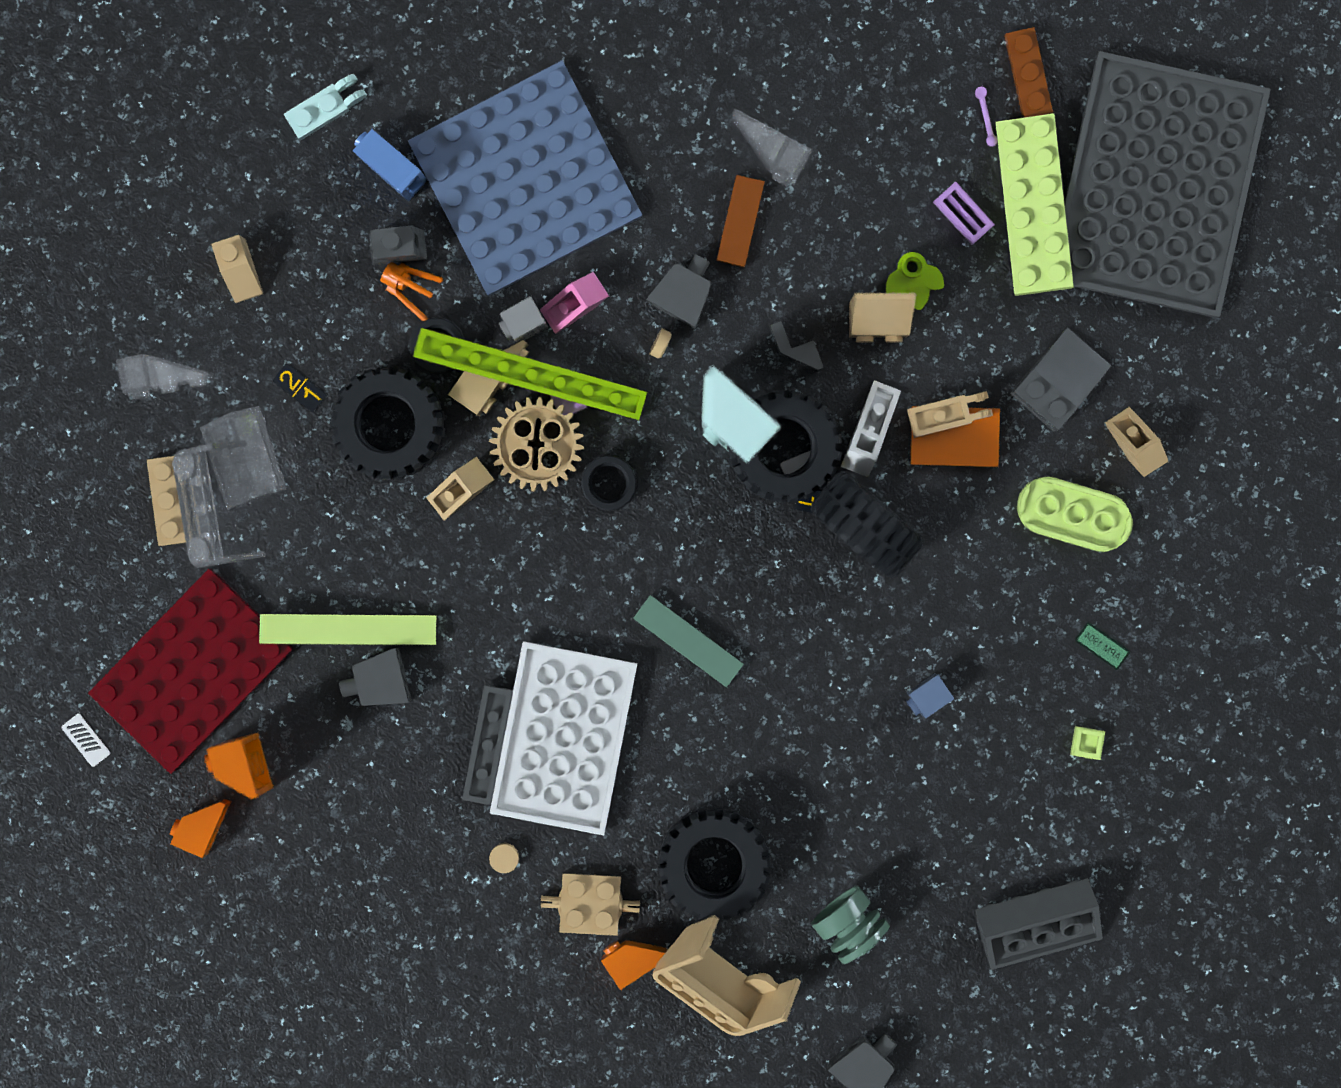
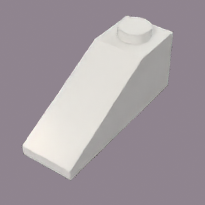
(871, 429)

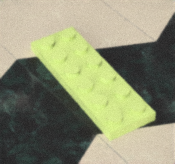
(1034, 204)

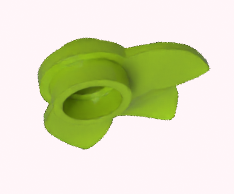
(917, 282)

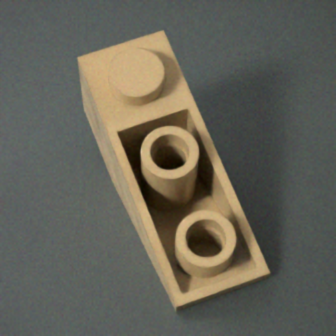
(478, 391)

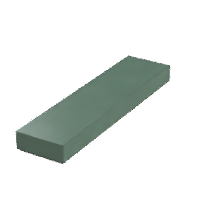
(688, 641)

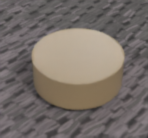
(660, 343)
(504, 858)

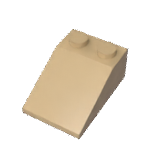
(881, 316)

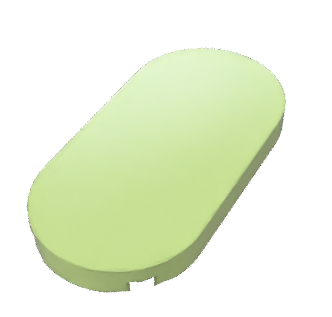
(1074, 514)

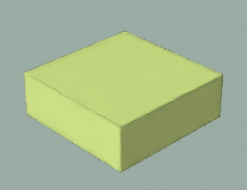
(1087, 743)

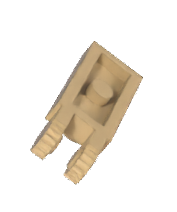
(945, 414)

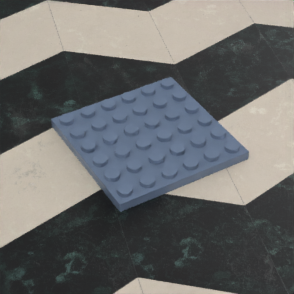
(525, 178)

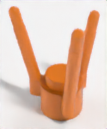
(398, 277)

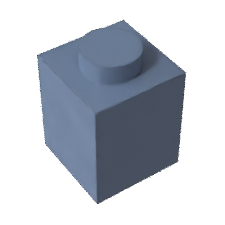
(929, 696)

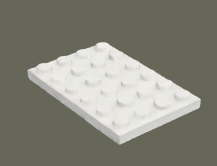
(563, 738)

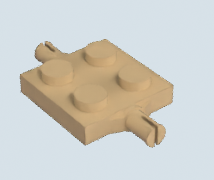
(590, 904)

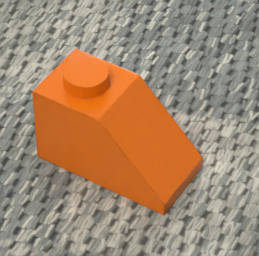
(199, 829)
(630, 960)

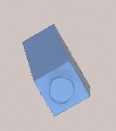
(389, 164)

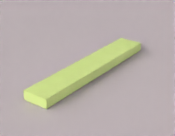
(348, 629)

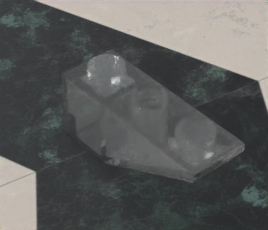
(148, 373)

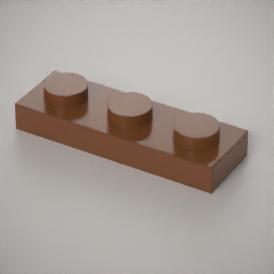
(1028, 73)

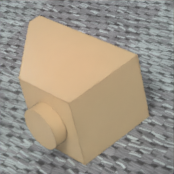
(237, 268)
(1137, 441)
(460, 488)

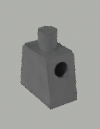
(397, 245)
(683, 291)
(378, 680)
(864, 1063)

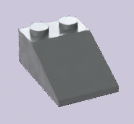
(1060, 380)

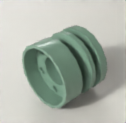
(854, 930)

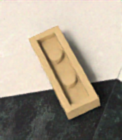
(165, 501)

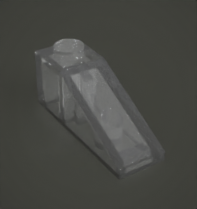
(778, 153)

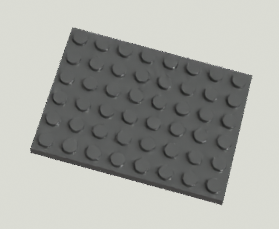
(1161, 182)

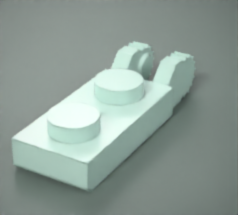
(323, 107)

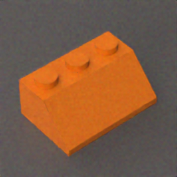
(240, 765)

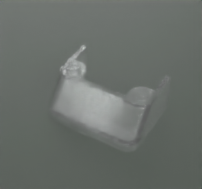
(198, 506)

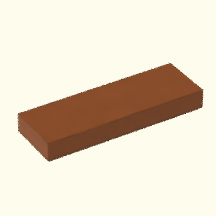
(740, 221)

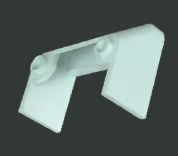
(733, 417)

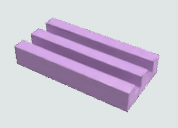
(953, 218)

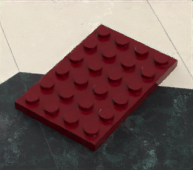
(189, 671)

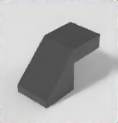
(804, 354)

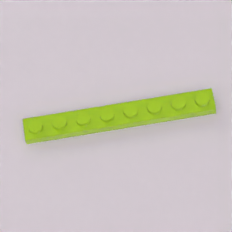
(529, 374)

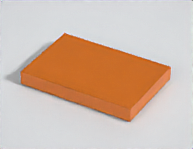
(960, 446)

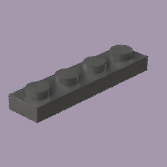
(487, 744)

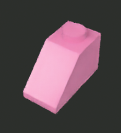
(574, 302)

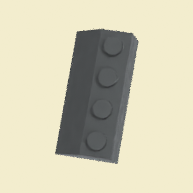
(1039, 923)

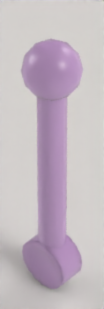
(980, 94)

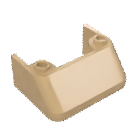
(717, 988)

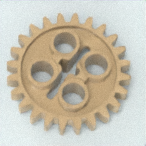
(509, 443)

